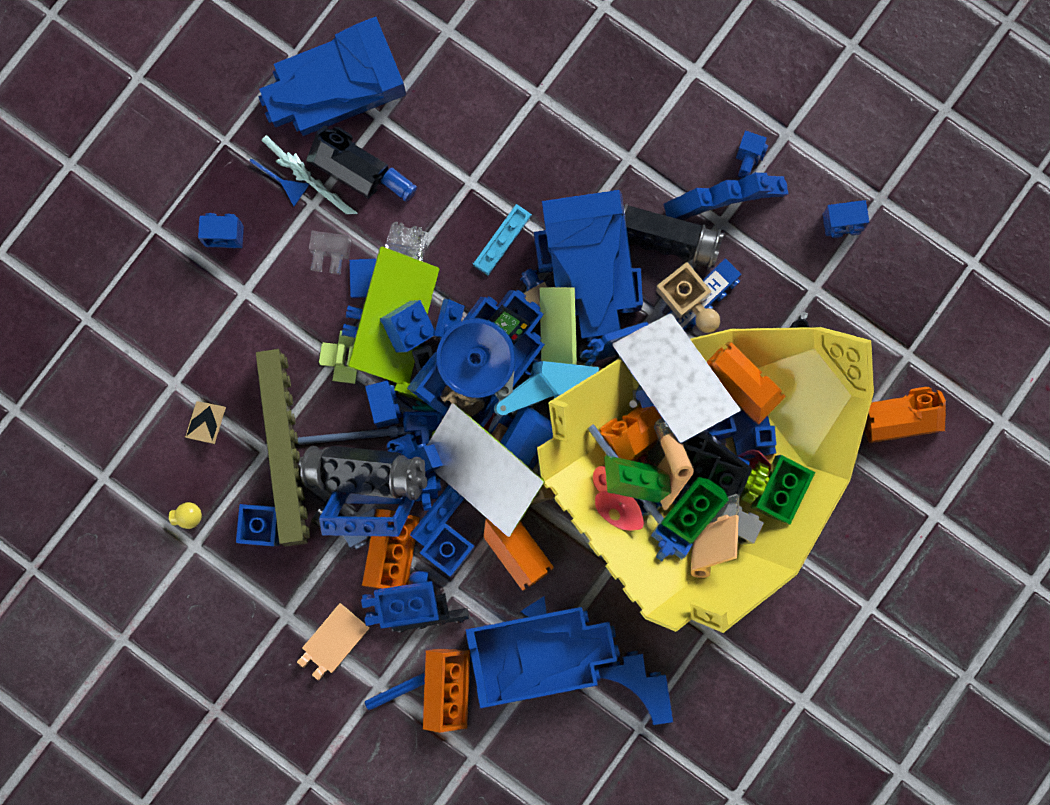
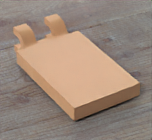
(333, 641)

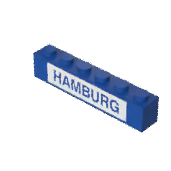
(718, 281)

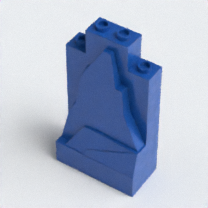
(334, 80)
(593, 256)
(429, 383)
(539, 656)

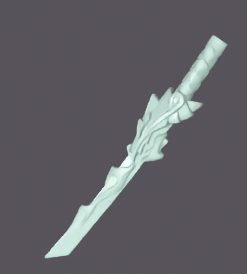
(301, 173)

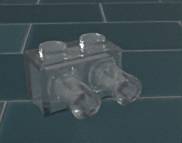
(407, 240)
(329, 245)

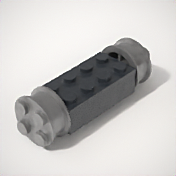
(672, 236)
(363, 472)

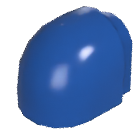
(418, 577)

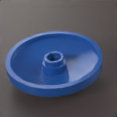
(476, 358)

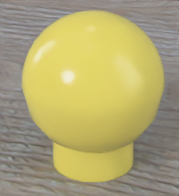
(186, 515)

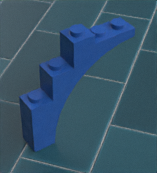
(726, 193)

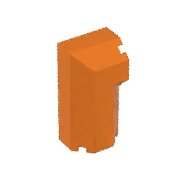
(743, 382)
(909, 416)
(633, 434)
(518, 554)

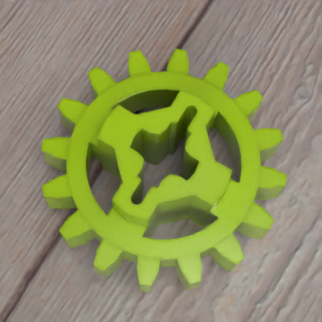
(756, 483)

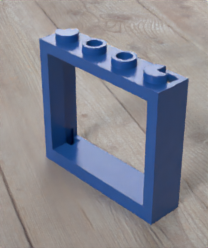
(363, 526)

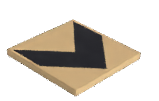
(205, 422)

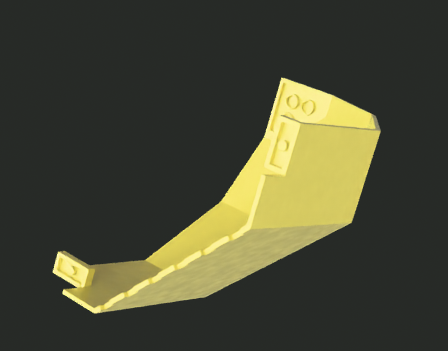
(816, 425)

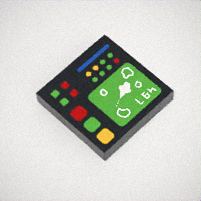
(510, 322)

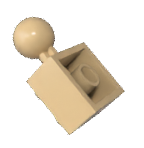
(681, 304)

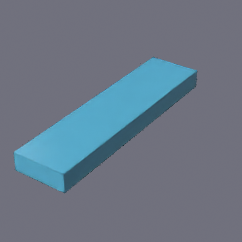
(502, 240)

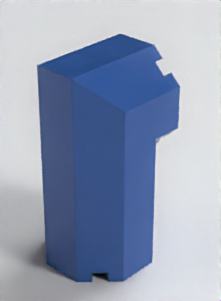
(526, 433)

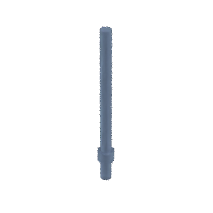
(392, 431)
(649, 506)

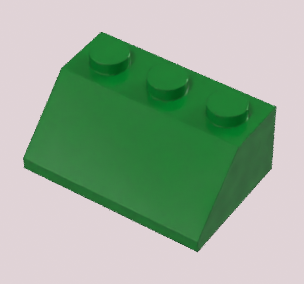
(636, 479)
(784, 489)
(695, 509)

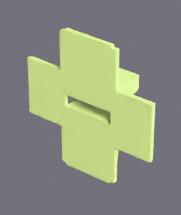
(334, 356)

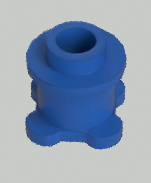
(530, 279)

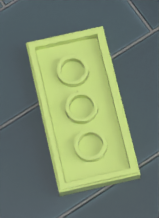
(558, 324)

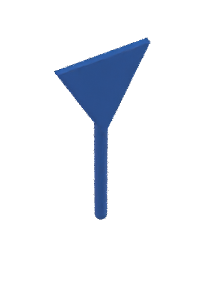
(293, 189)
(536, 608)

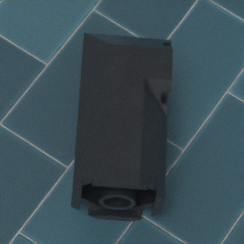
(345, 161)

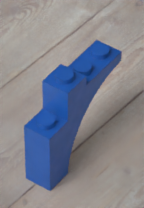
(651, 690)

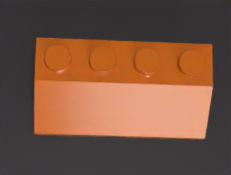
(389, 556)
(446, 690)

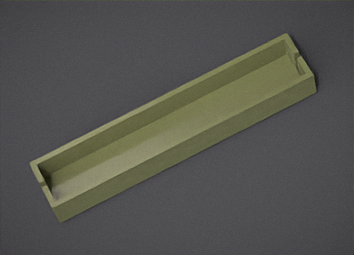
(281, 447)

